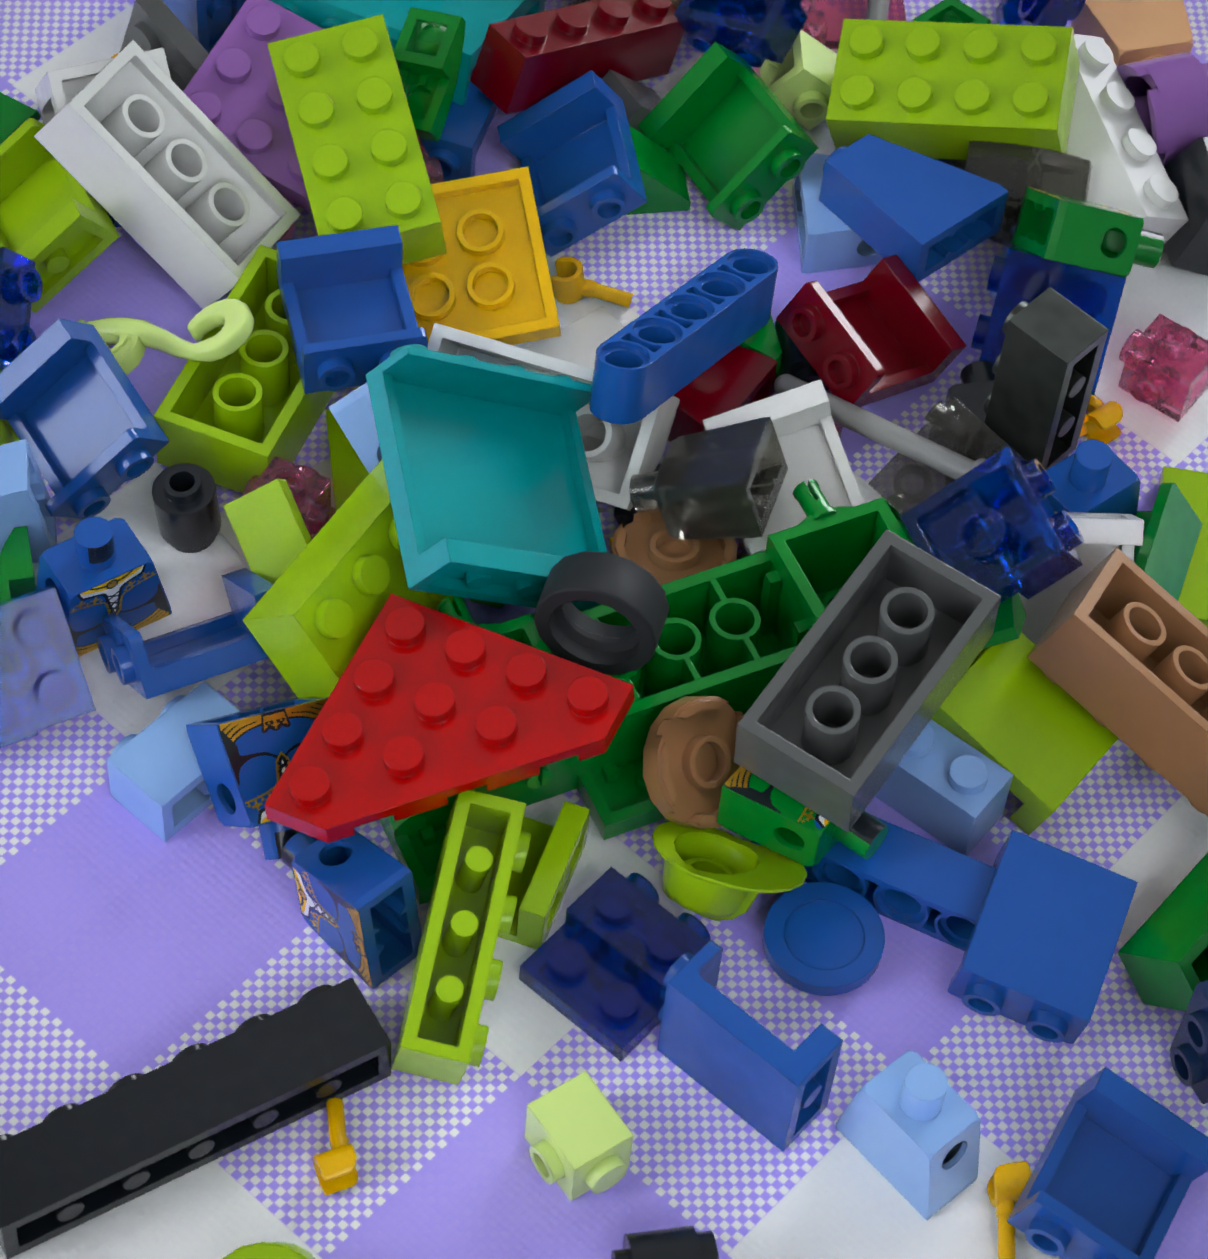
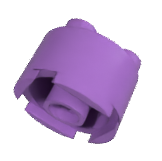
(1170, 99)

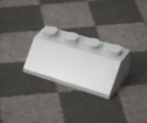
(1114, 139)
(167, 175)
(611, 449)

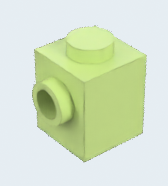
(803, 79)
(578, 1138)

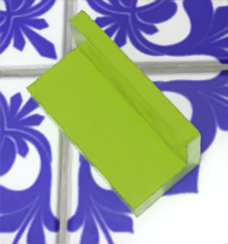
(546, 873)

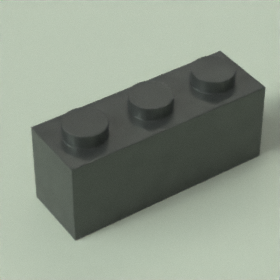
(1044, 377)

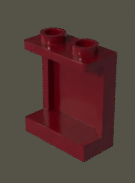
(872, 334)

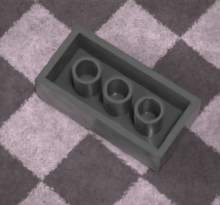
(866, 680)

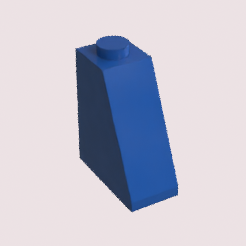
(910, 203)

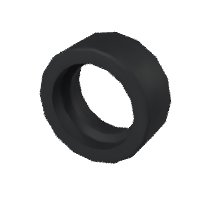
(612, 583)

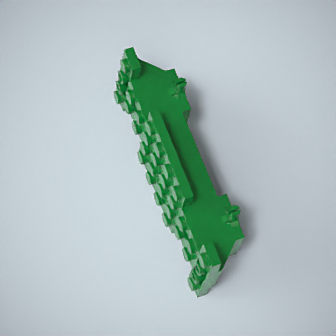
(720, 639)

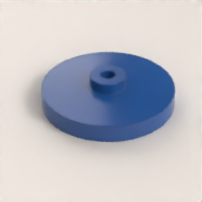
(823, 938)

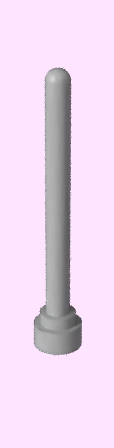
(889, 434)

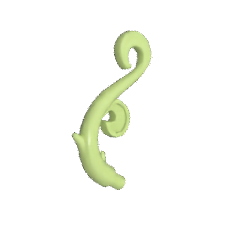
(134, 335)

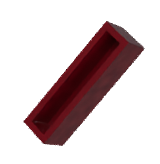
(547, 50)

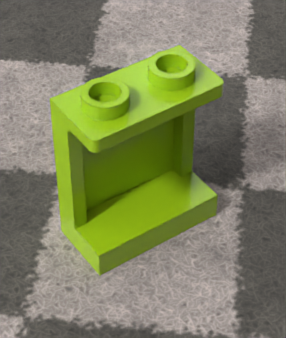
(48, 213)
(1026, 727)

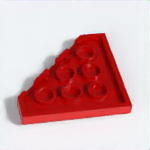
(435, 714)

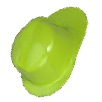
(719, 872)

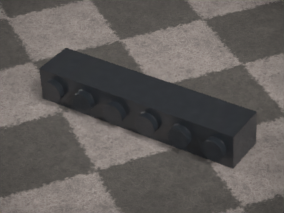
(187, 1113)

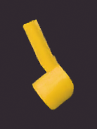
(571, 286)
(1103, 420)
(336, 1167)
(1003, 1192)

